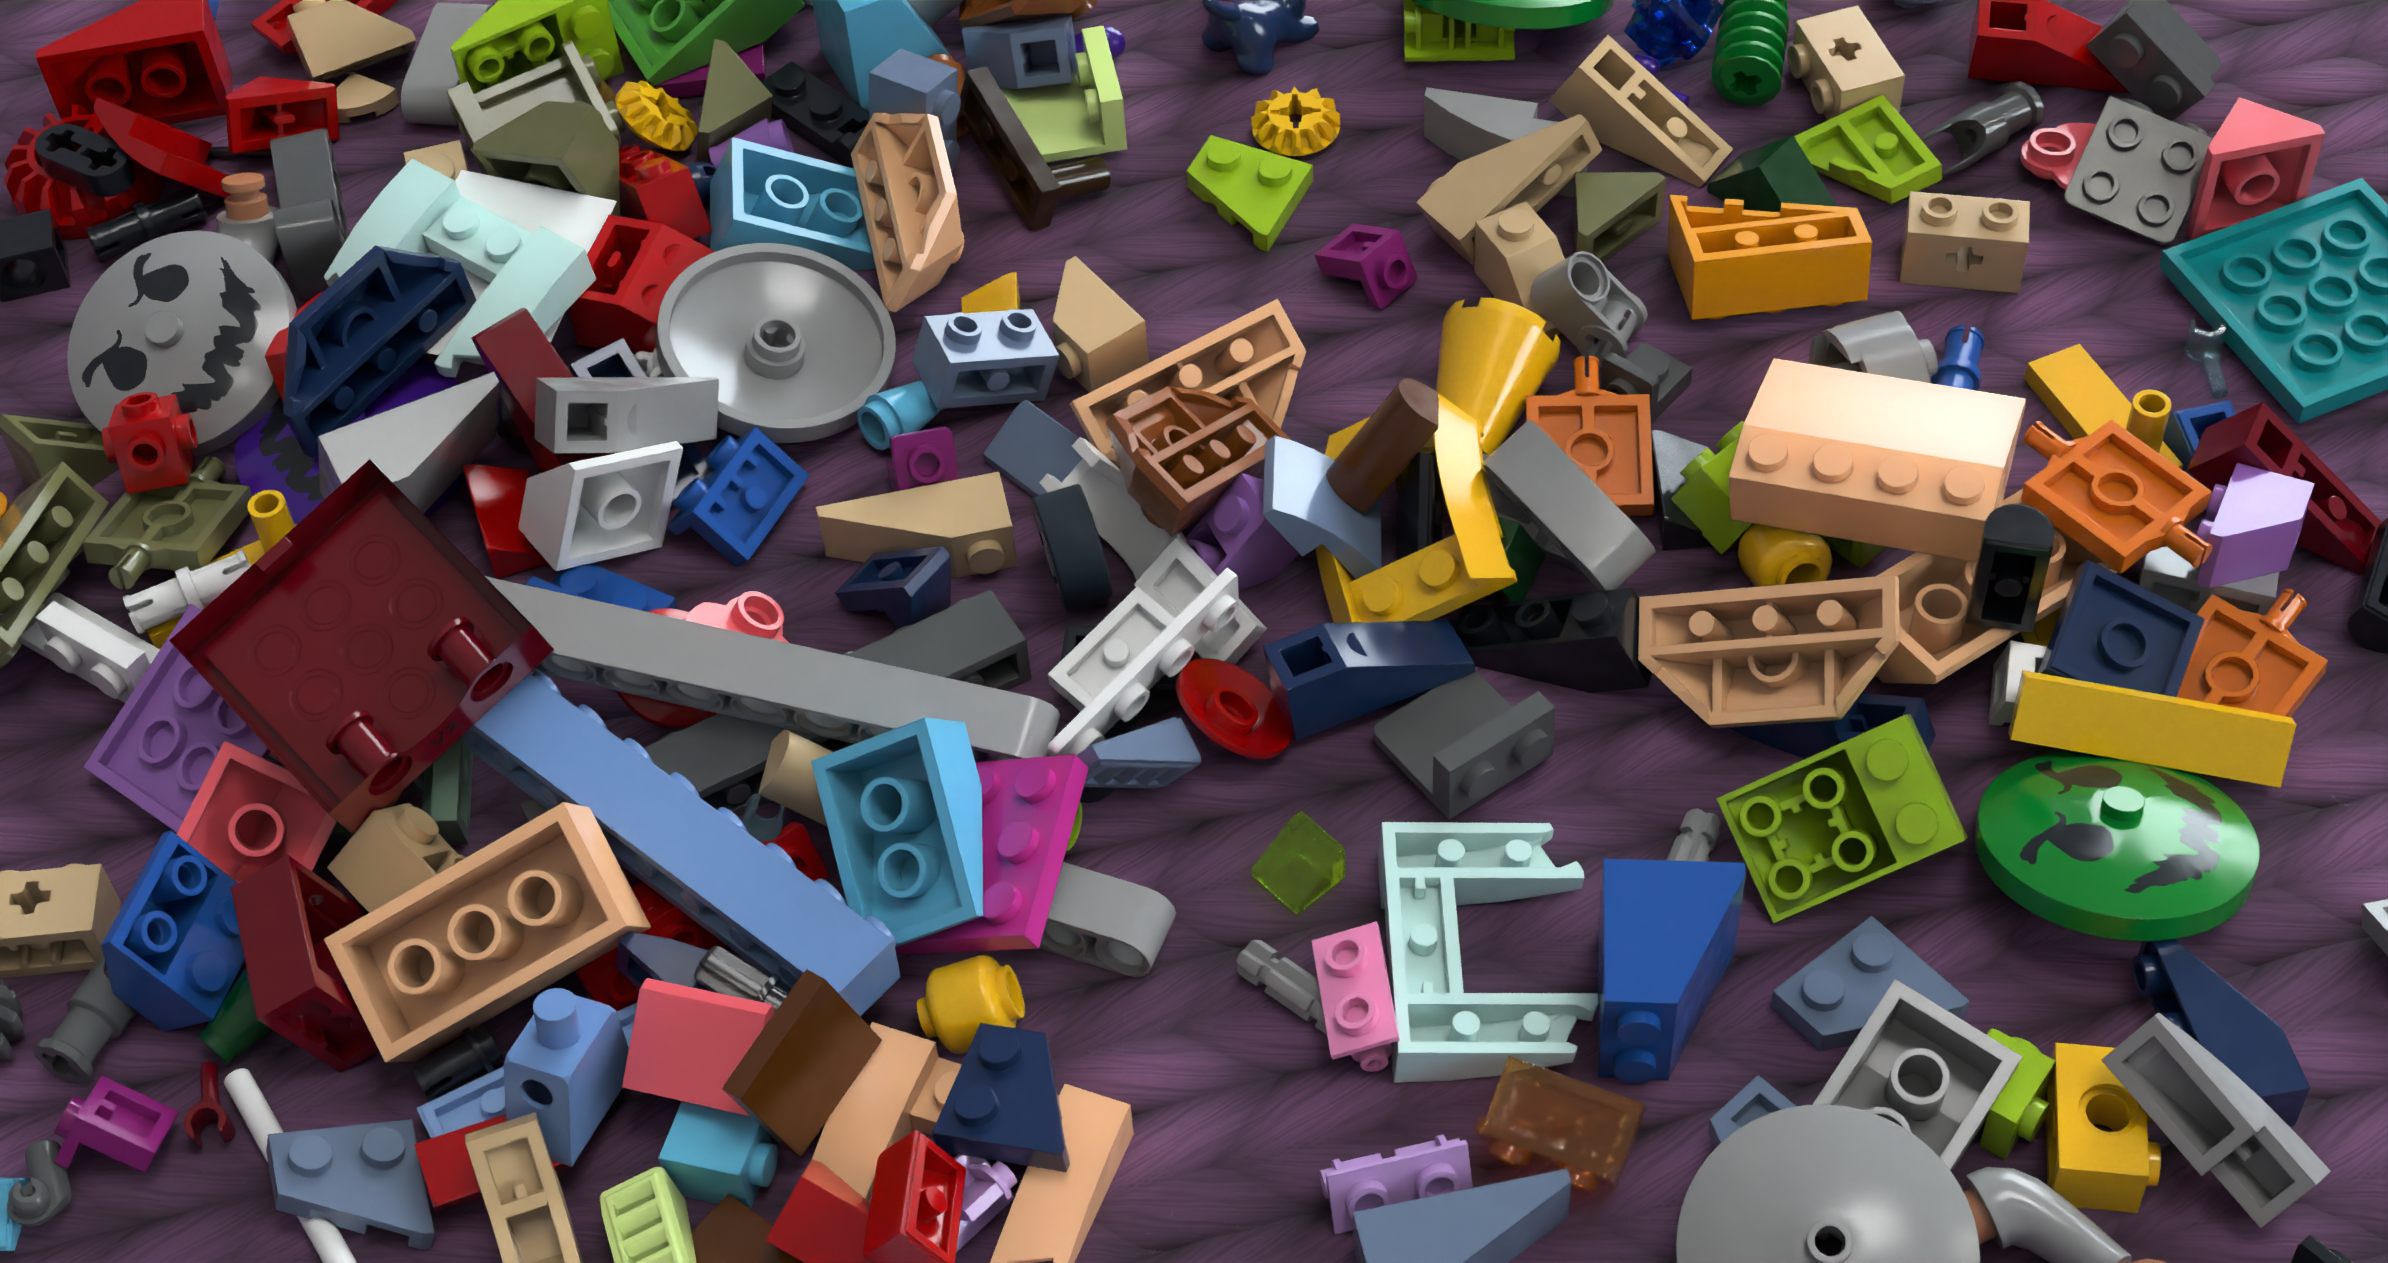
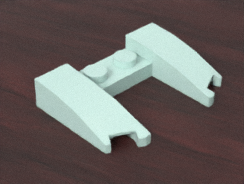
(524, 269)
(1421, 881)

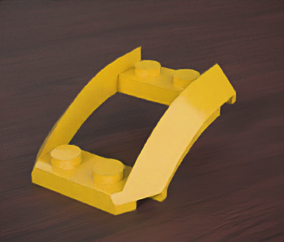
(1446, 572)

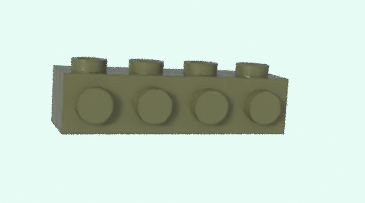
(37, 543)

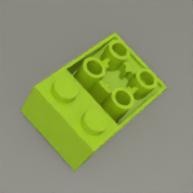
(528, 34)
(1842, 818)

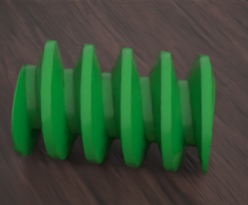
(1750, 50)

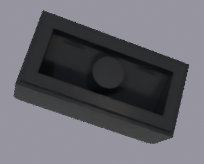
(1669, 458)
(1420, 504)

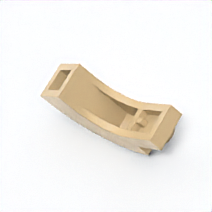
(523, 1193)

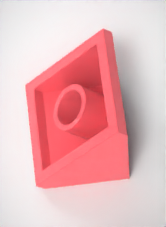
(2254, 166)
(254, 815)
(690, 1042)

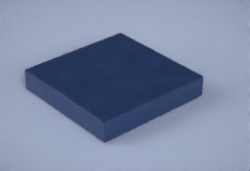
(2120, 635)

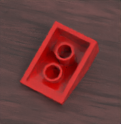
(145, 58)

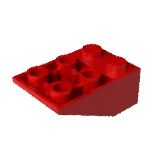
(633, 271)

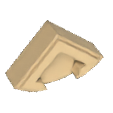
(362, 95)

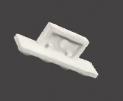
(89, 646)
(1128, 654)

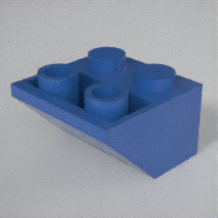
(175, 938)

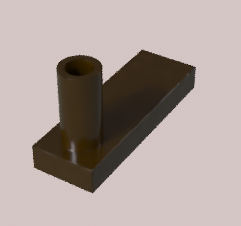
(1015, 157)

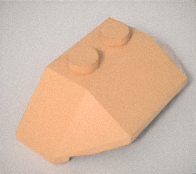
(907, 204)
(1245, 359)
(1771, 648)

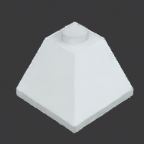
(601, 506)

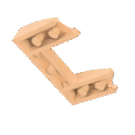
(906, 1090)

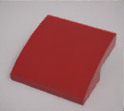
(161, 147)

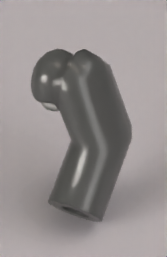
(46, 1192)

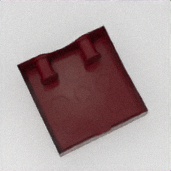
(361, 646)

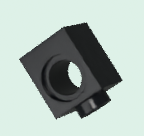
(32, 256)

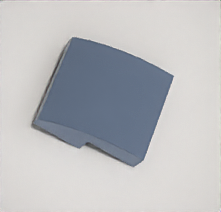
(1311, 513)

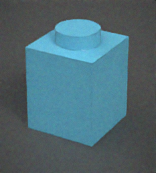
(718, 1154)

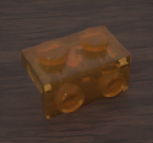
(1560, 1124)

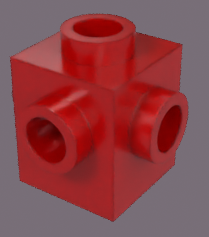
(150, 442)

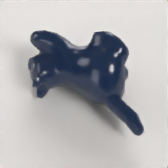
(1255, 28)

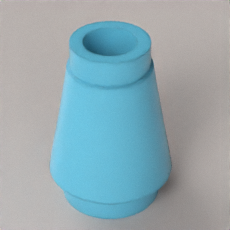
(895, 413)

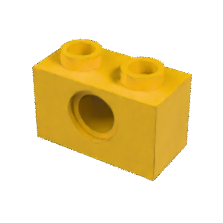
(2087, 1163)

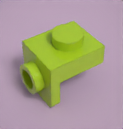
(2021, 1104)

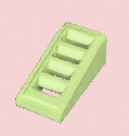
(647, 1220)

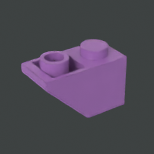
(2252, 525)
(1240, 537)

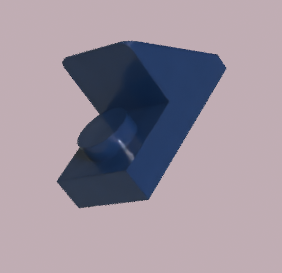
(902, 584)

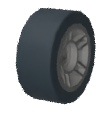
(1072, 546)

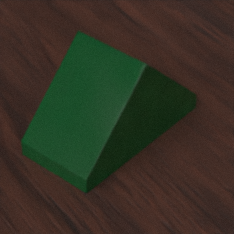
(1771, 177)

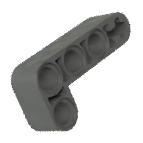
(311, 209)

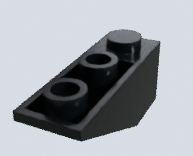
(1560, 640)

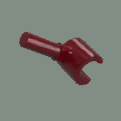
(208, 1108)

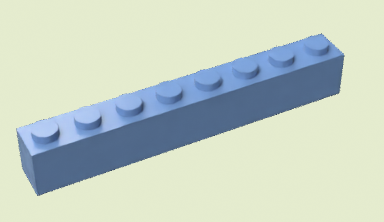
(684, 846)

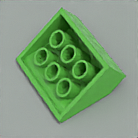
(679, 34)

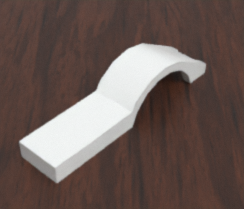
(1161, 564)

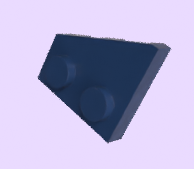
(1005, 1102)

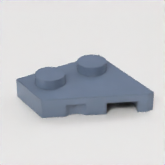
(1847, 981)
(353, 1178)

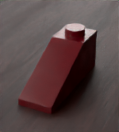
(517, 356)
(2335, 520)

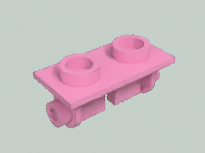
(1356, 996)

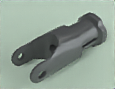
(1988, 125)
(92, 1019)

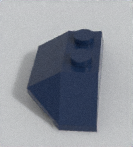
(367, 336)

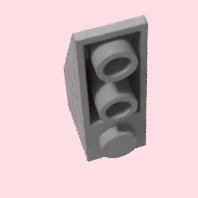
(624, 412)

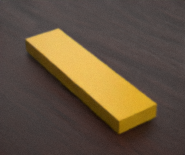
(2152, 728)

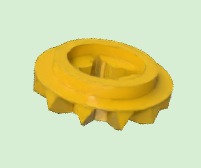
(656, 116)
(1276, 133)

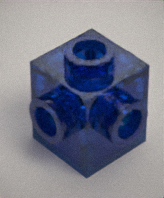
(1671, 29)

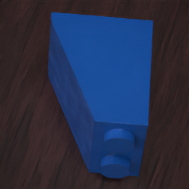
(1659, 958)

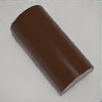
(1385, 444)

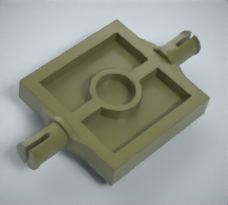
(168, 525)

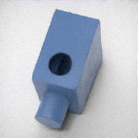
(569, 1056)

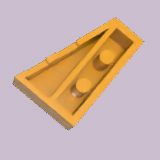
(1766, 260)

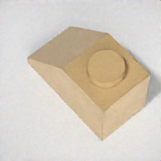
(343, 38)
(1512, 252)
(1095, 330)

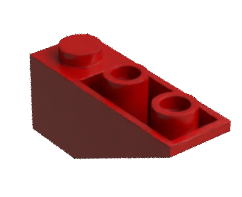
(2036, 46)
(660, 191)

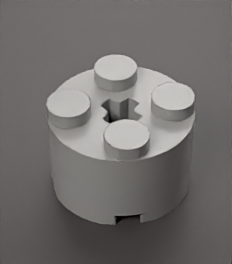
(1876, 346)

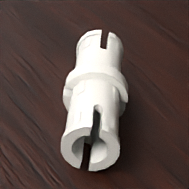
(189, 587)

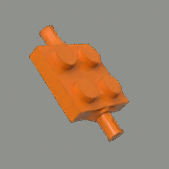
(1603, 435)
(2116, 495)
(2252, 658)

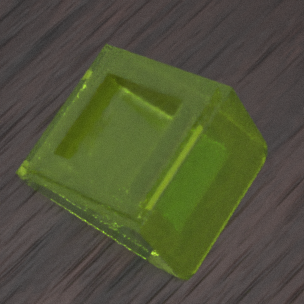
(1301, 863)

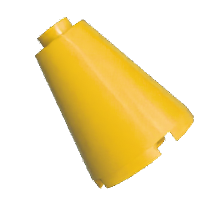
(1492, 362)

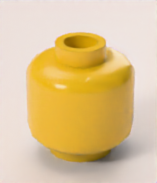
(1783, 556)
(967, 995)

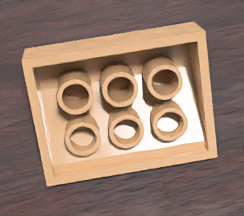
(1874, 458)

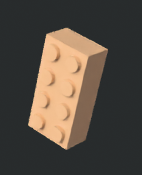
(486, 933)

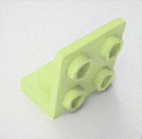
(1077, 115)

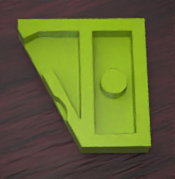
(1872, 151)
(1249, 186)

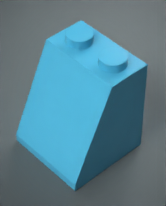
(865, 33)

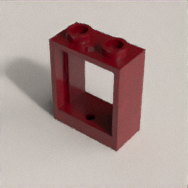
(291, 973)

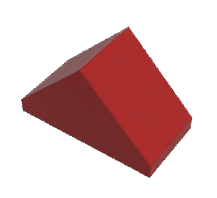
(276, 109)
(822, 1219)

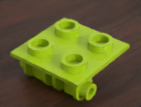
(1443, 38)

